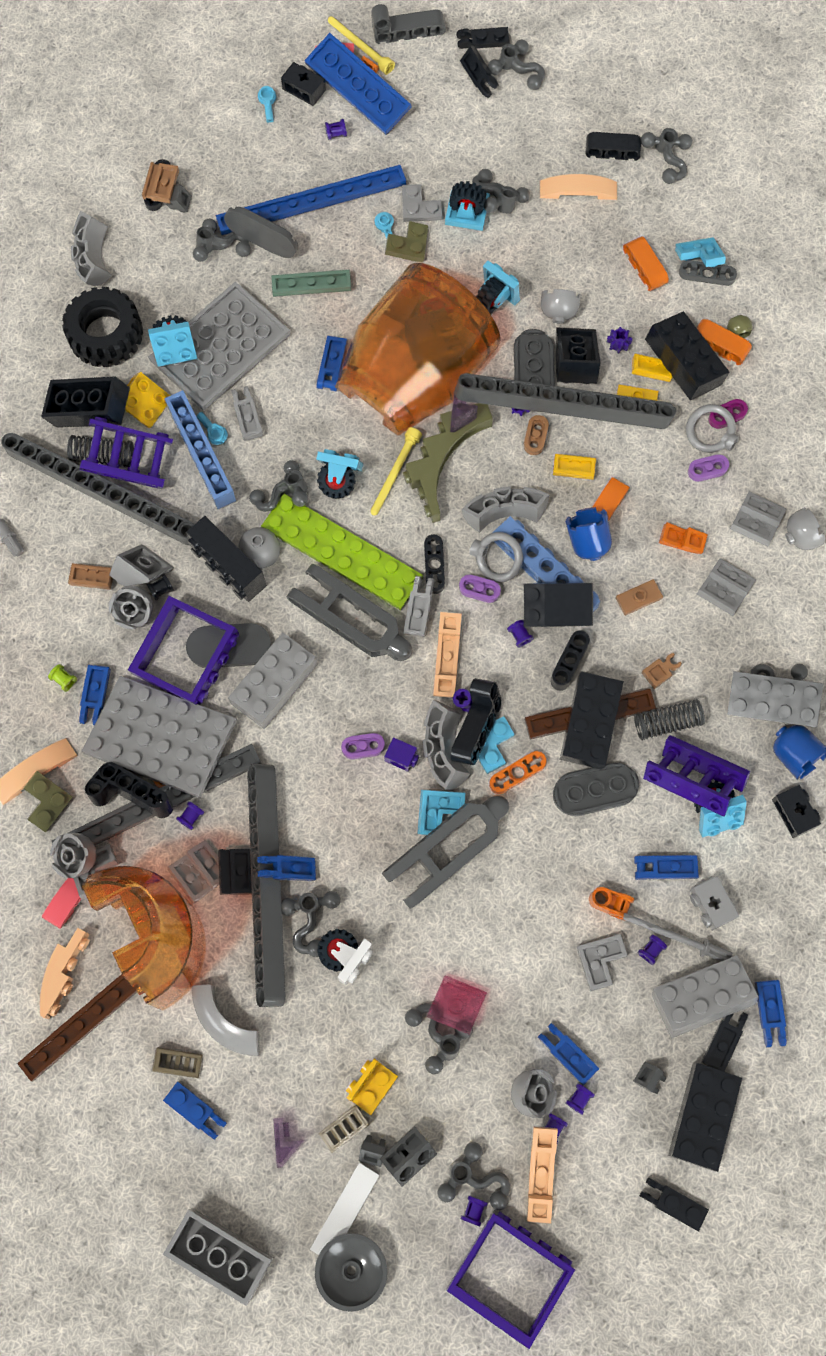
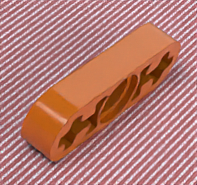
(501, 776)

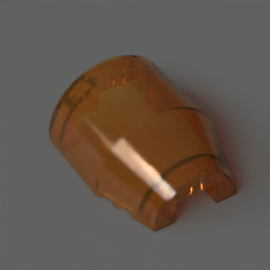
(417, 346)
(169, 930)

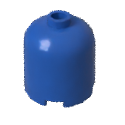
(589, 533)
(798, 750)

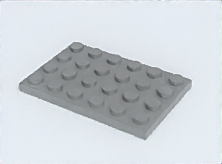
(229, 341)
(159, 736)

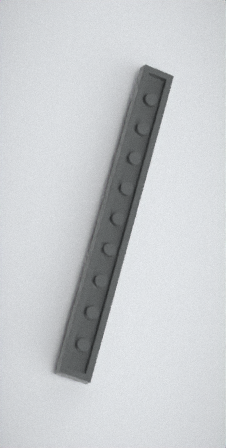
(133, 815)

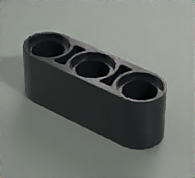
(613, 145)
(572, 651)

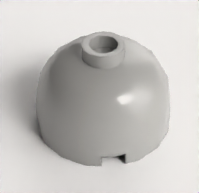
(560, 304)
(804, 531)
(260, 546)
(131, 607)
(73, 855)
(533, 1093)

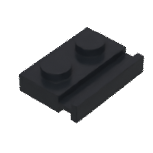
(235, 872)

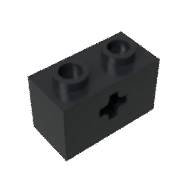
(303, 83)
(795, 822)

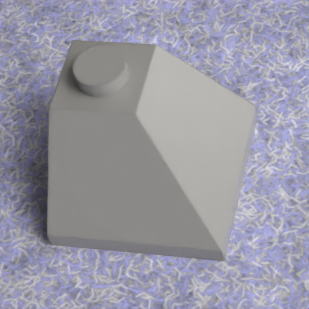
(138, 566)

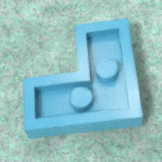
(706, 249)
(490, 755)
(434, 805)

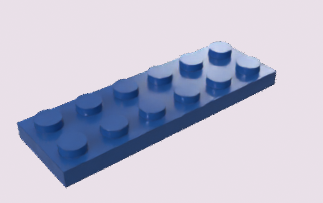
(358, 83)

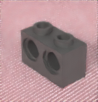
(408, 1156)

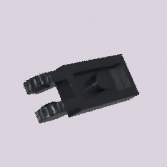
(483, 37)
(478, 71)
(724, 1043)
(677, 1205)

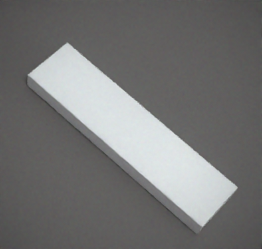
(346, 1206)

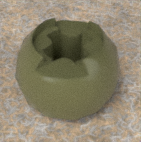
(740, 325)

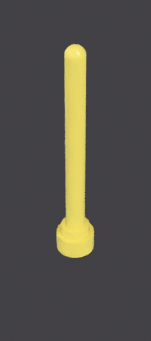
(385, 64)
(412, 437)

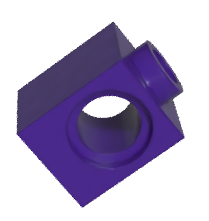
(401, 755)

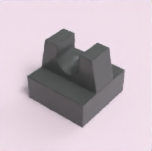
(180, 199)
(649, 1077)
(371, 1153)

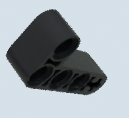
(478, 722)
(114, 779)

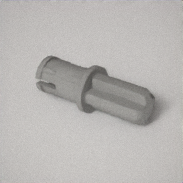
(9, 539)

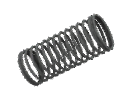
(128, 445)
(644, 735)

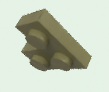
(409, 247)
(51, 799)

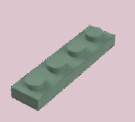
(311, 283)

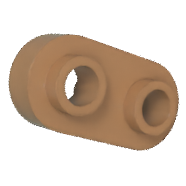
(536, 436)

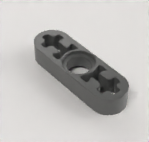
(721, 280)

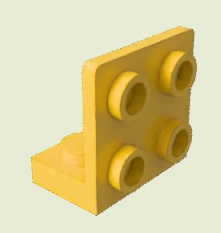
(145, 399)
(371, 1086)

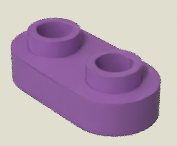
(707, 468)
(480, 586)
(363, 747)

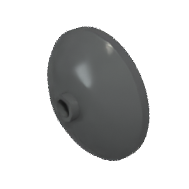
(346, 1290)

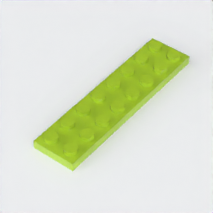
(342, 552)

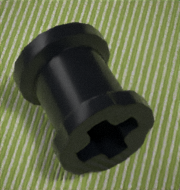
(160, 587)

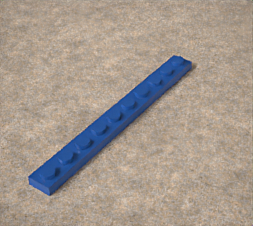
(324, 196)

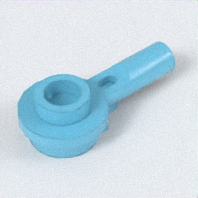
(267, 97)
(384, 222)
(216, 433)

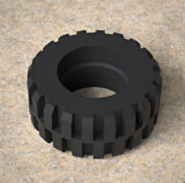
(107, 348)

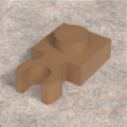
(659, 672)

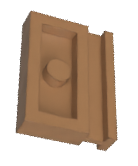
(160, 182)

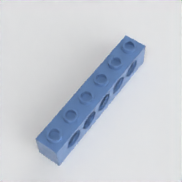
(200, 449)
(544, 557)

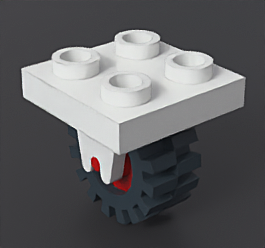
(340, 952)

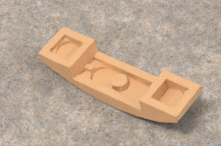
(578, 185)
(447, 654)
(42, 761)
(541, 1174)

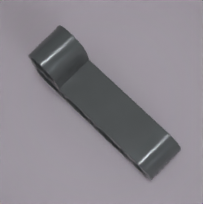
(405, 26)

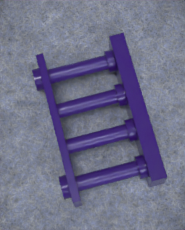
(112, 468)
(703, 762)

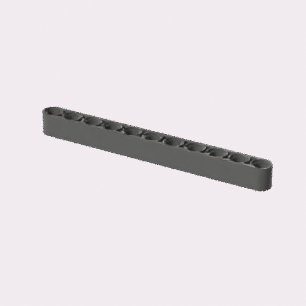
(564, 401)
(92, 483)
(265, 891)

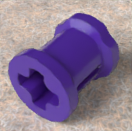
(335, 129)
(520, 633)
(460, 696)
(190, 815)
(652, 949)
(579, 1099)
(556, 1122)
(474, 1211)

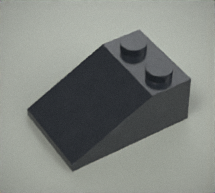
(577, 355)
(558, 604)

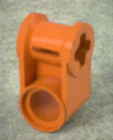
(612, 903)

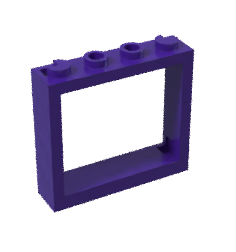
(156, 636)
(491, 1315)

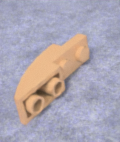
(55, 981)

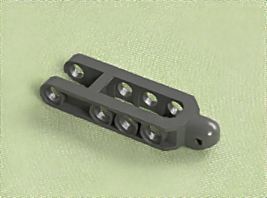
(390, 643)
(490, 812)

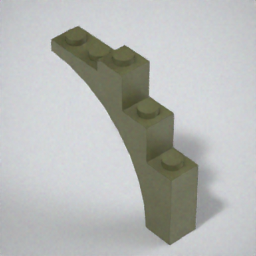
(435, 452)

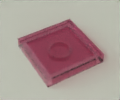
(457, 1004)

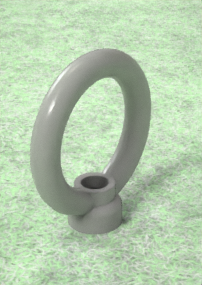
(728, 440)
(480, 548)

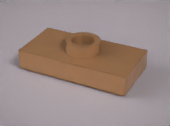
(90, 576)
(639, 597)

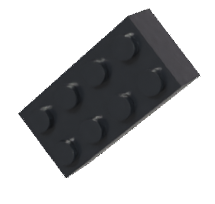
(686, 355)
(81, 399)
(226, 559)
(591, 720)
(705, 1117)

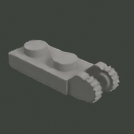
(247, 415)
(419, 608)

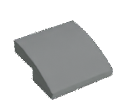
(758, 518)
(726, 586)
(197, 871)

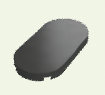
(261, 232)
(534, 358)
(250, 645)
(595, 789)

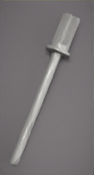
(705, 948)

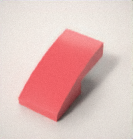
(62, 904)

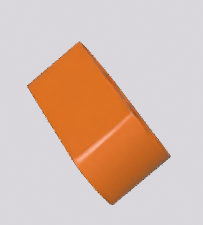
(646, 262)
(724, 341)

